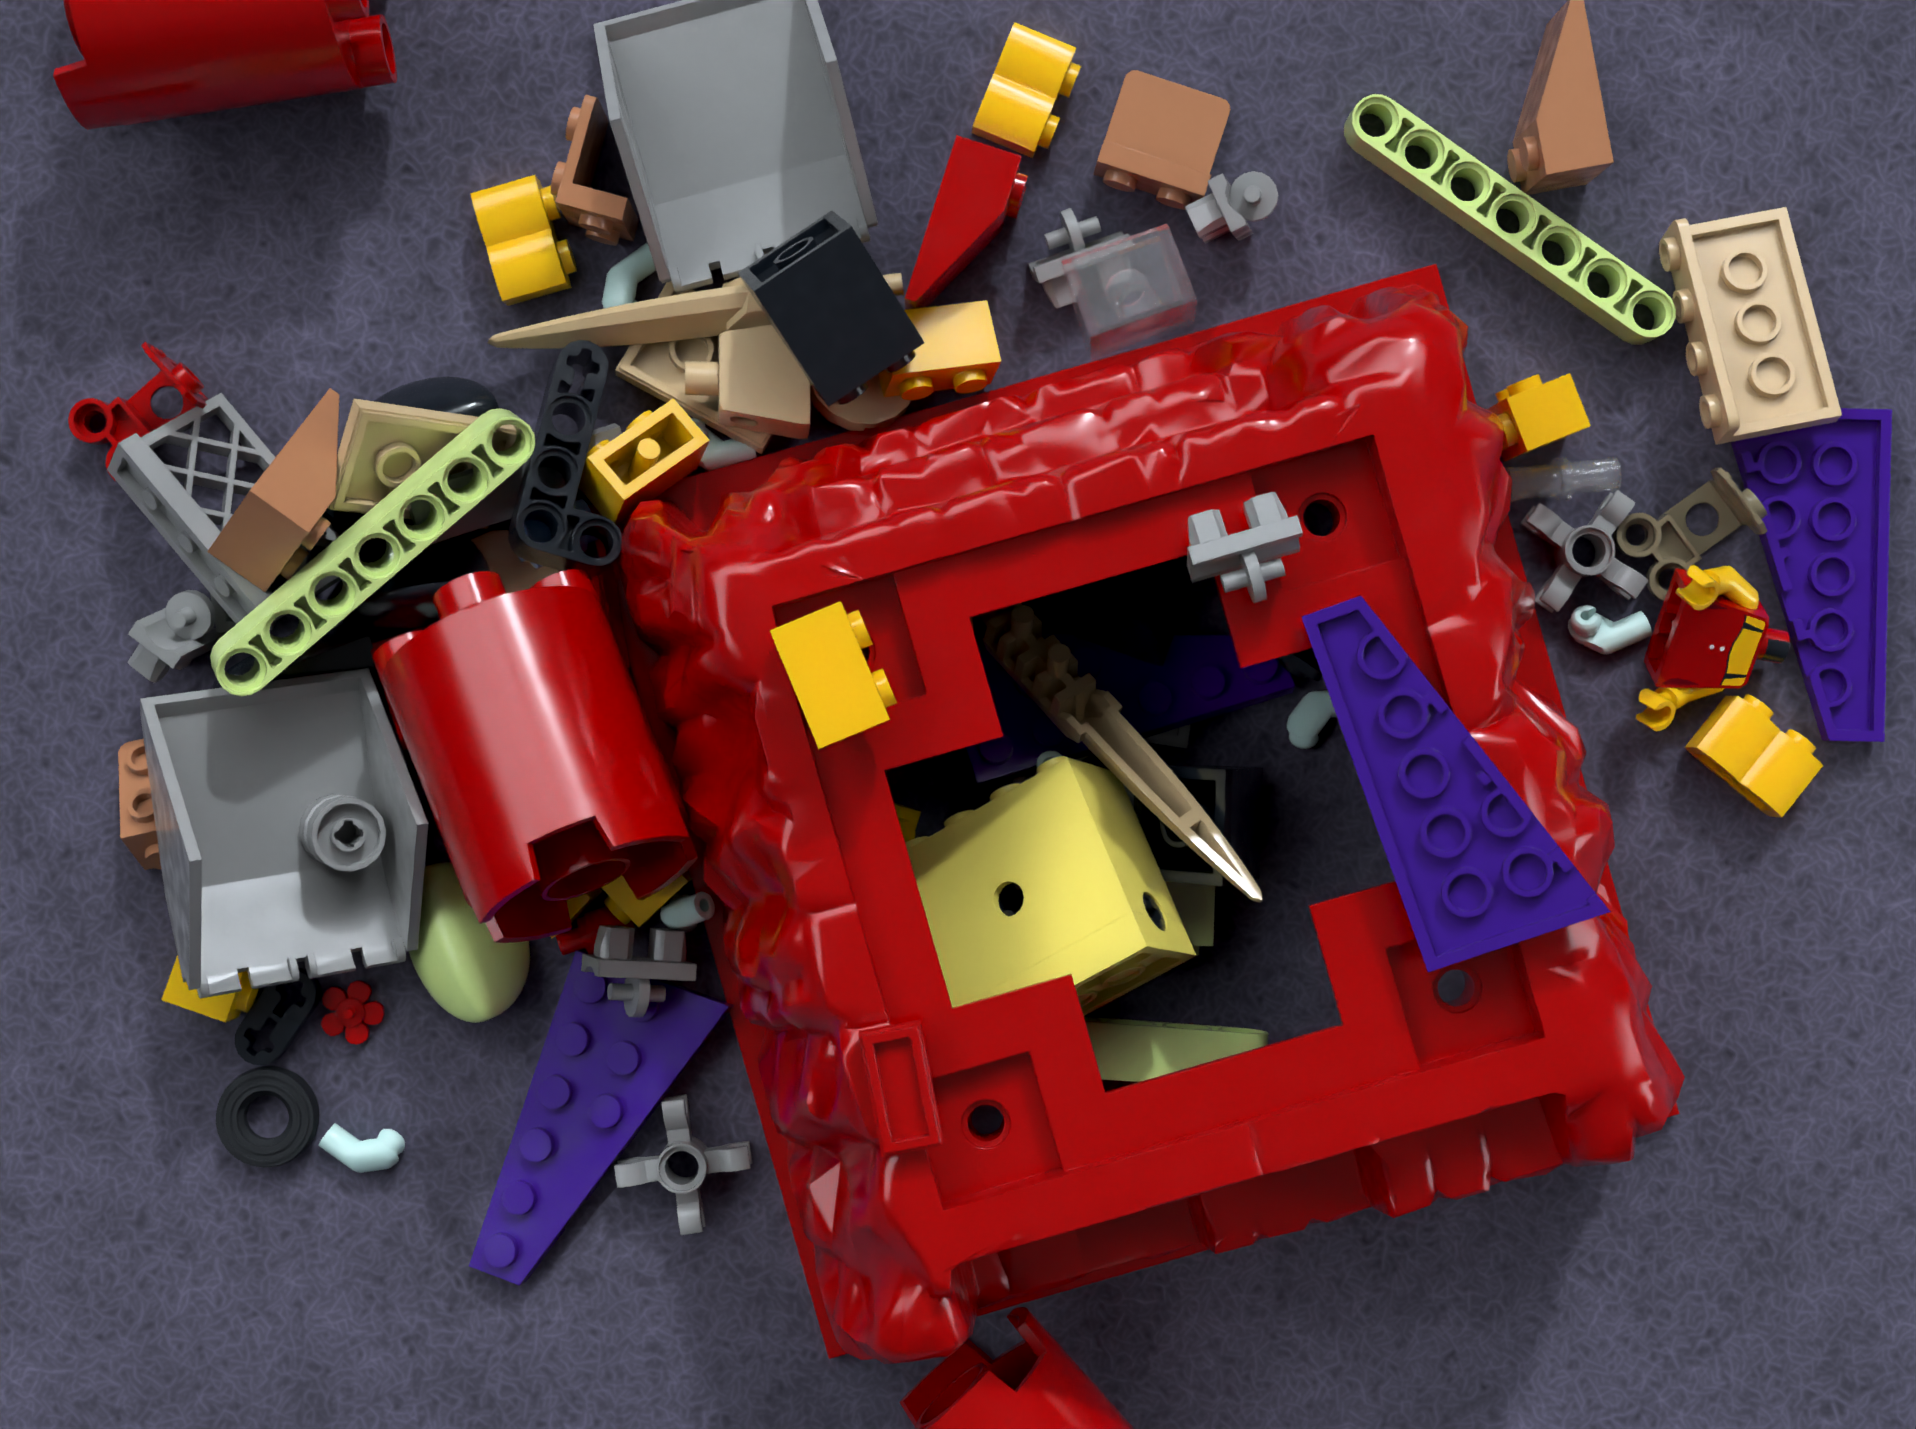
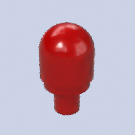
(586, 932)

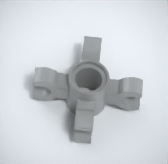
(1606, 567)
(687, 1189)

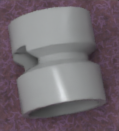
(342, 832)

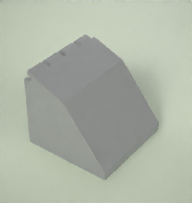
(730, 130)
(227, 820)

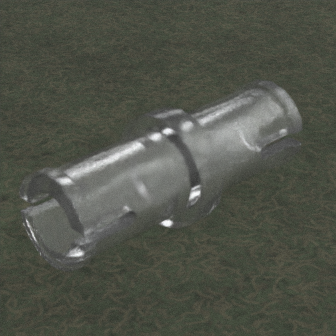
(1564, 478)

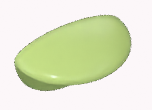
(458, 955)

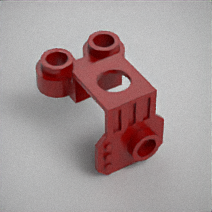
(136, 414)

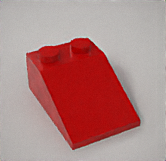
(969, 212)

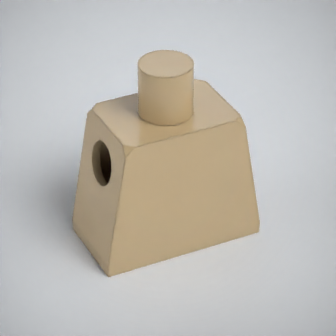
(755, 383)

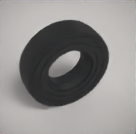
(234, 1126)

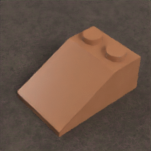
(1563, 121)
(285, 503)

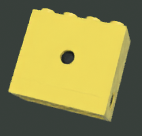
(1048, 888)

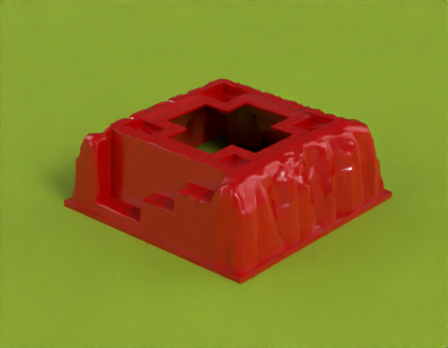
(818, 902)

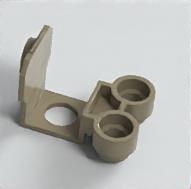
(1674, 544)

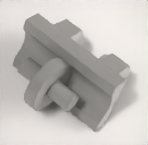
(1230, 207)
(1050, 269)
(1268, 538)
(174, 635)
(614, 959)

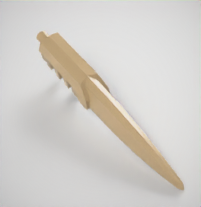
(654, 320)
(1093, 716)

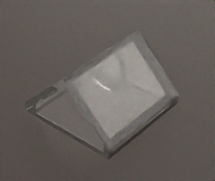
(1130, 291)

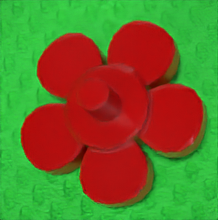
(351, 1012)

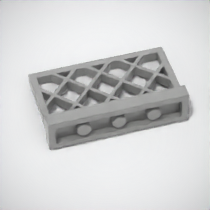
(178, 516)

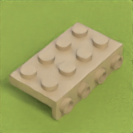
(1749, 325)

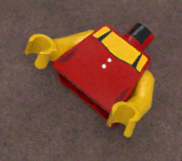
(1706, 641)

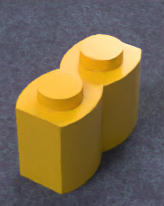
(1024, 91)
(523, 240)
(1754, 754)

